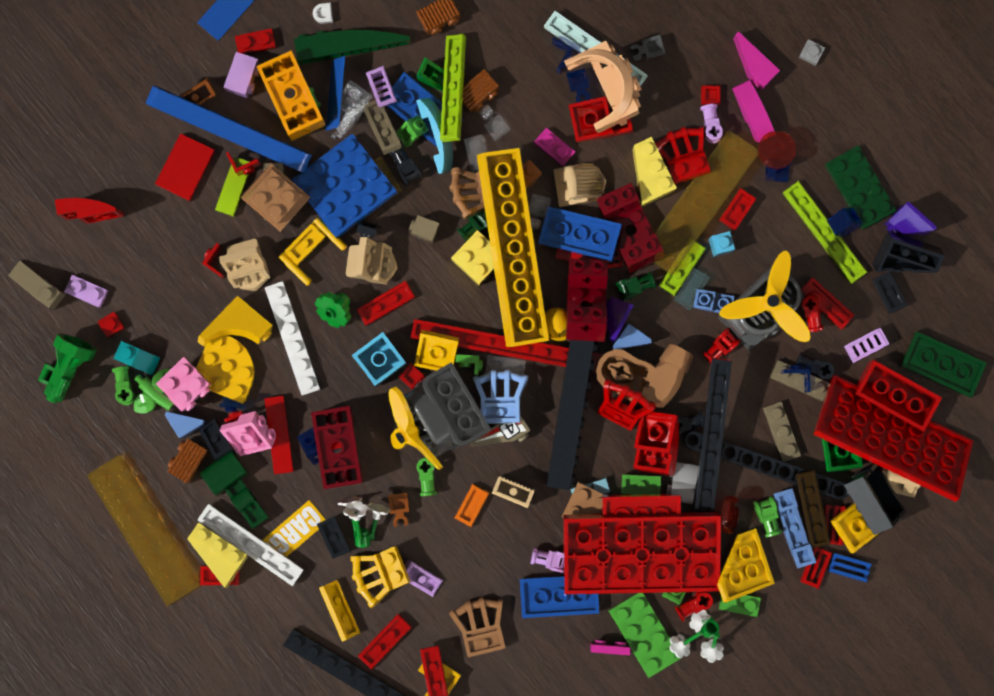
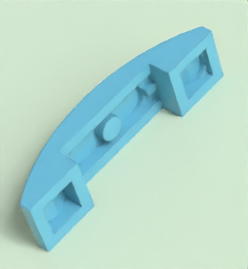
(444, 159)

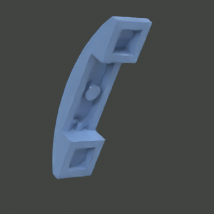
(793, 528)

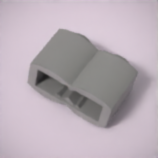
(684, 482)

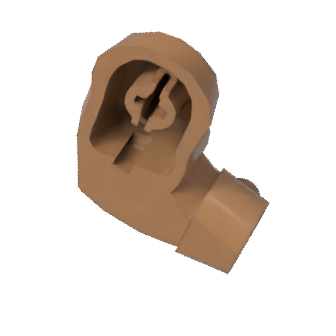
(655, 382)

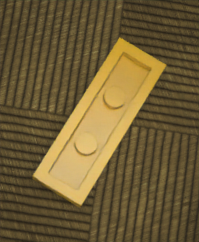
(339, 610)

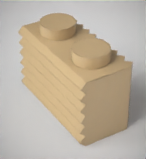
(513, 492)

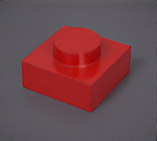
(111, 324)

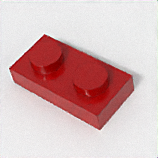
(255, 42)
(737, 209)

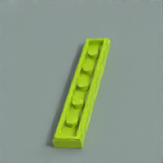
(453, 88)
(822, 231)

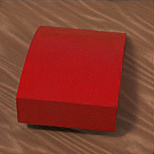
(589, 112)
(86, 210)
(657, 443)

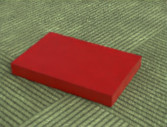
(185, 167)

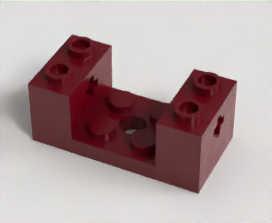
(624, 208)
(587, 286)
(342, 467)

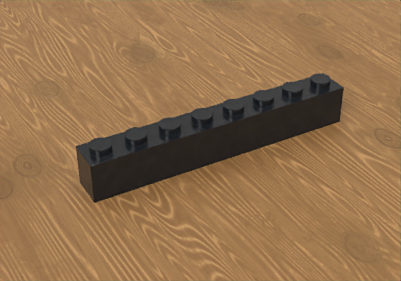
(570, 414)

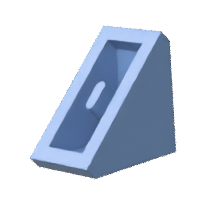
(631, 338)
(183, 424)

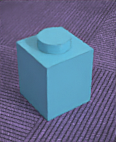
(721, 244)

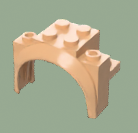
(616, 80)

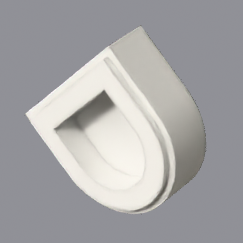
(323, 13)

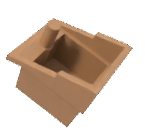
(275, 197)

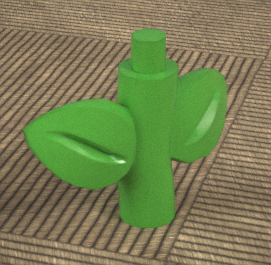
(151, 394)

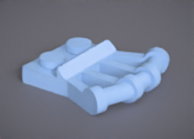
(505, 408)

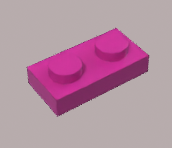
(554, 147)
(618, 647)

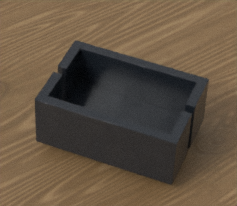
(875, 498)

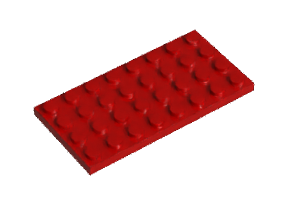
(928, 458)

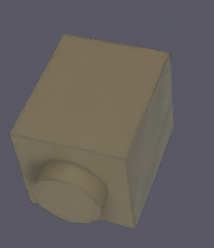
(424, 228)

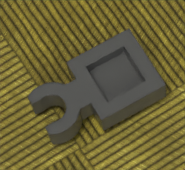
(651, 47)

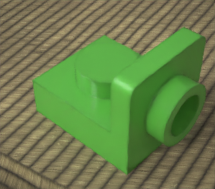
(412, 130)
(467, 360)

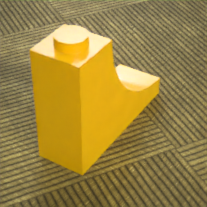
(237, 320)

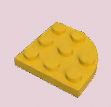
(228, 368)

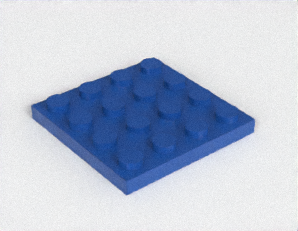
(345, 186)

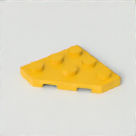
(745, 568)

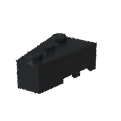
(907, 254)

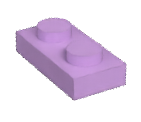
(86, 291)

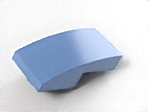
(711, 300)

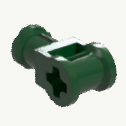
(475, 223)
(634, 286)

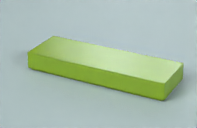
(232, 190)
(673, 282)

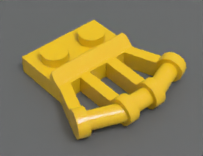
(390, 569)

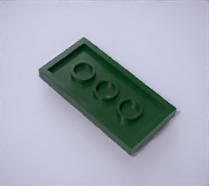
(860, 186)
(943, 364)

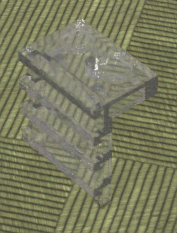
(352, 106)

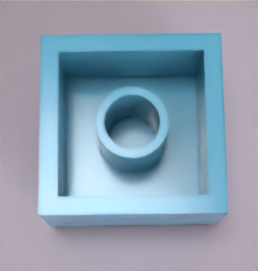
(379, 359)

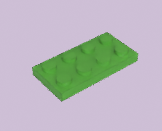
(644, 633)

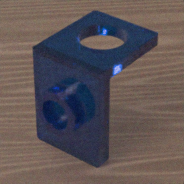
(564, 47)
(797, 370)
(229, 405)
(308, 444)

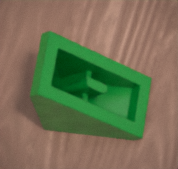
(431, 74)

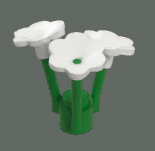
(355, 510)
(704, 626)

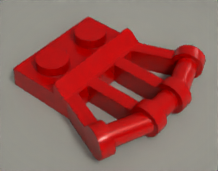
(687, 165)
(619, 412)

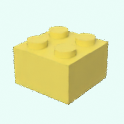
(475, 258)

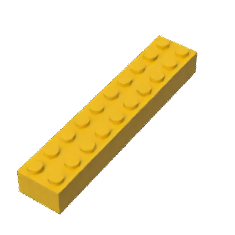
(512, 247)

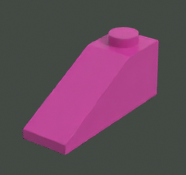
(756, 65)

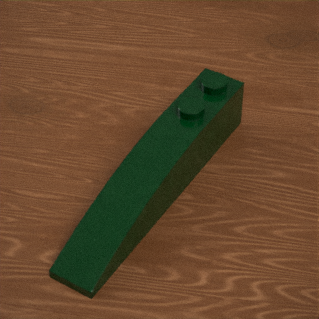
(345, 43)

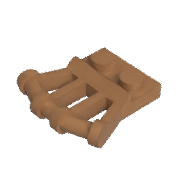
(460, 200)
(482, 639)

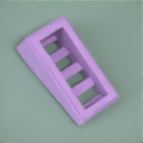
(375, 74)
(880, 335)

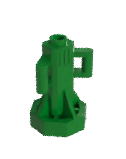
(70, 355)

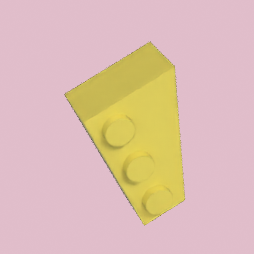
(651, 173)
(217, 553)

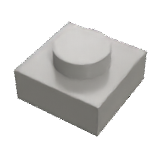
(811, 52)

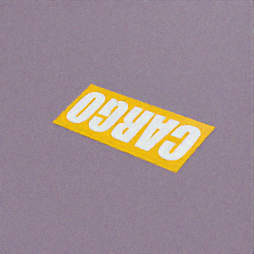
(295, 529)

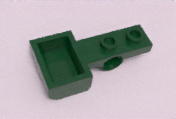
(227, 476)

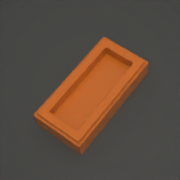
(471, 505)

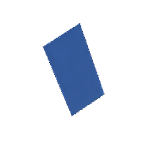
(223, 16)
(335, 93)

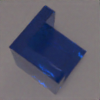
(777, 175)
(844, 222)

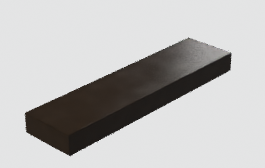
(812, 508)

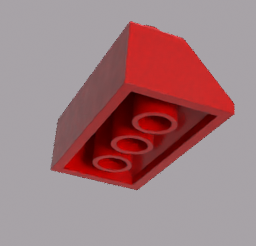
(897, 395)

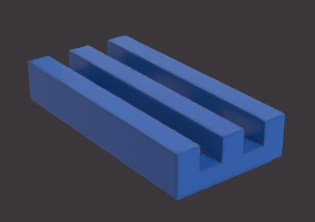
(865, 572)

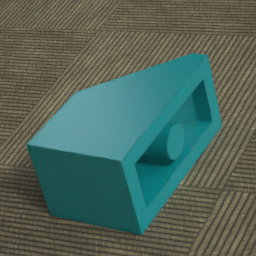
(137, 358)

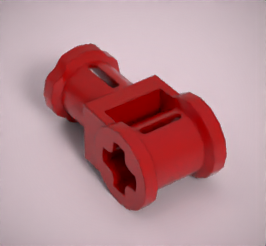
(813, 312)
(723, 344)
(694, 605)

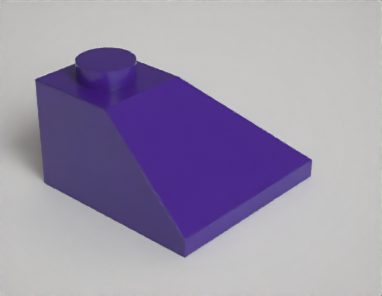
(909, 222)
(616, 316)

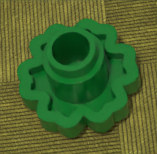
(334, 308)

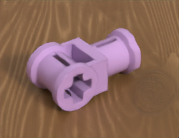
(711, 123)
(552, 559)

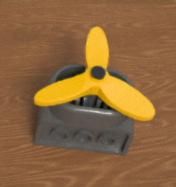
(767, 307)
(436, 415)

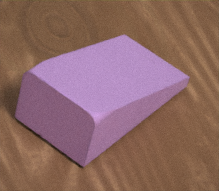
(422, 578)

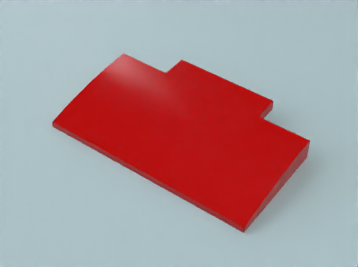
(641, 547)

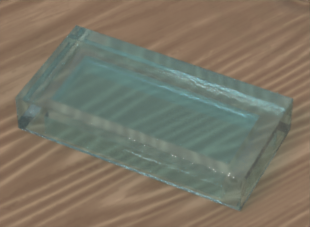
(687, 293)

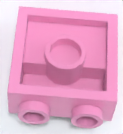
(184, 385)
(249, 434)

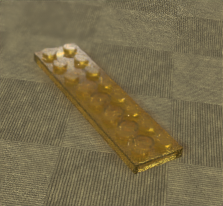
(703, 200)
(143, 530)

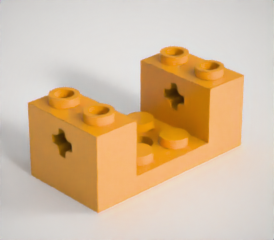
(298, 113)

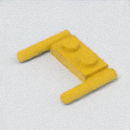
(305, 244)

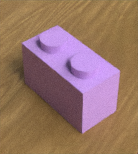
(242, 75)

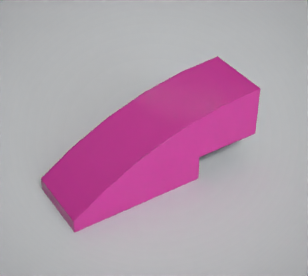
(752, 110)

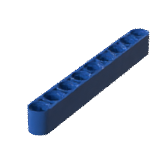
(228, 128)

